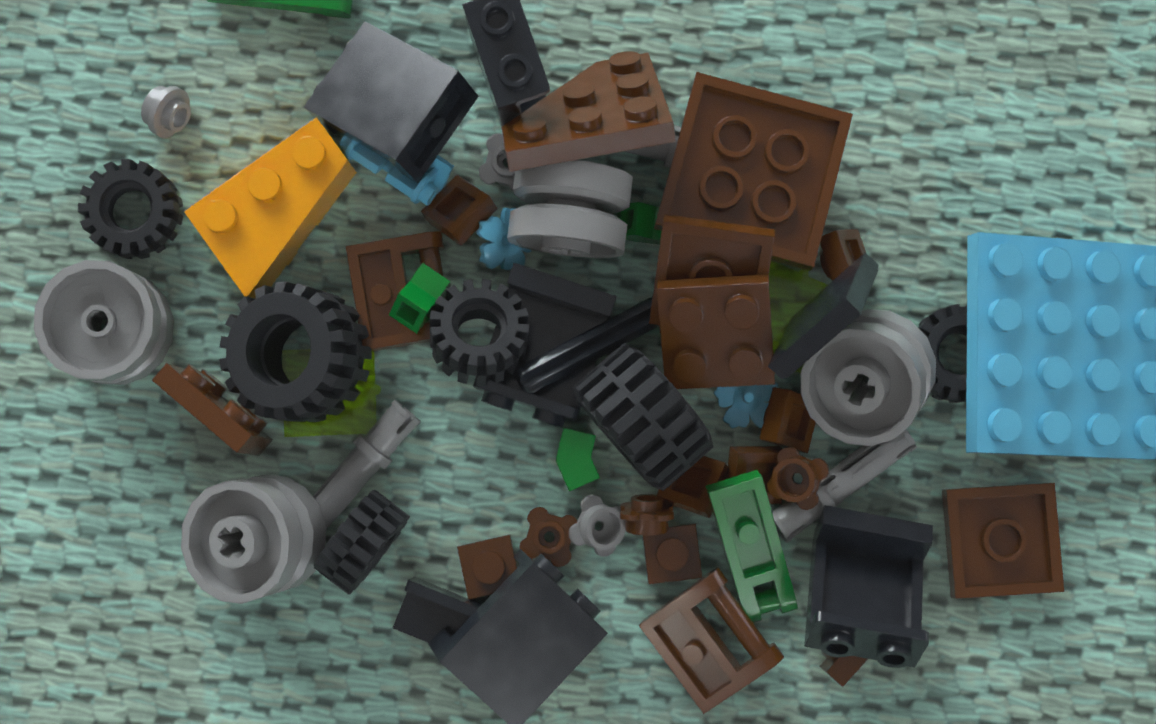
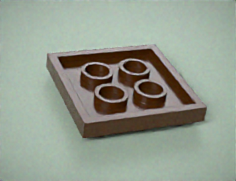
(757, 164)

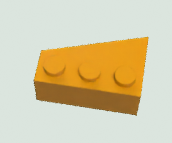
(272, 206)

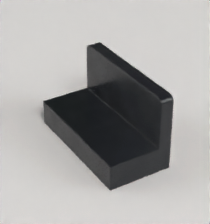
(431, 609)

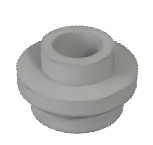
(166, 110)

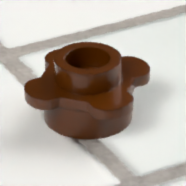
(782, 482)
(646, 515)
(535, 544)

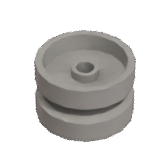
(571, 209)
(71, 319)
(870, 379)
(252, 537)

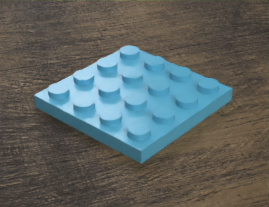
(1060, 347)

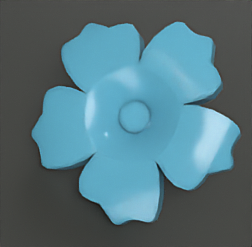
(499, 250)
(744, 403)

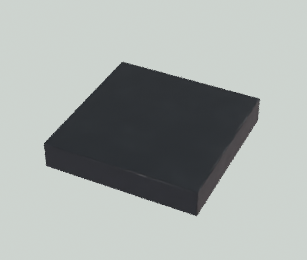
(824, 316)

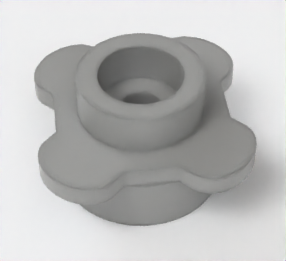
(493, 169)
(612, 530)

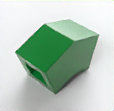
(641, 222)
(419, 297)
(575, 458)

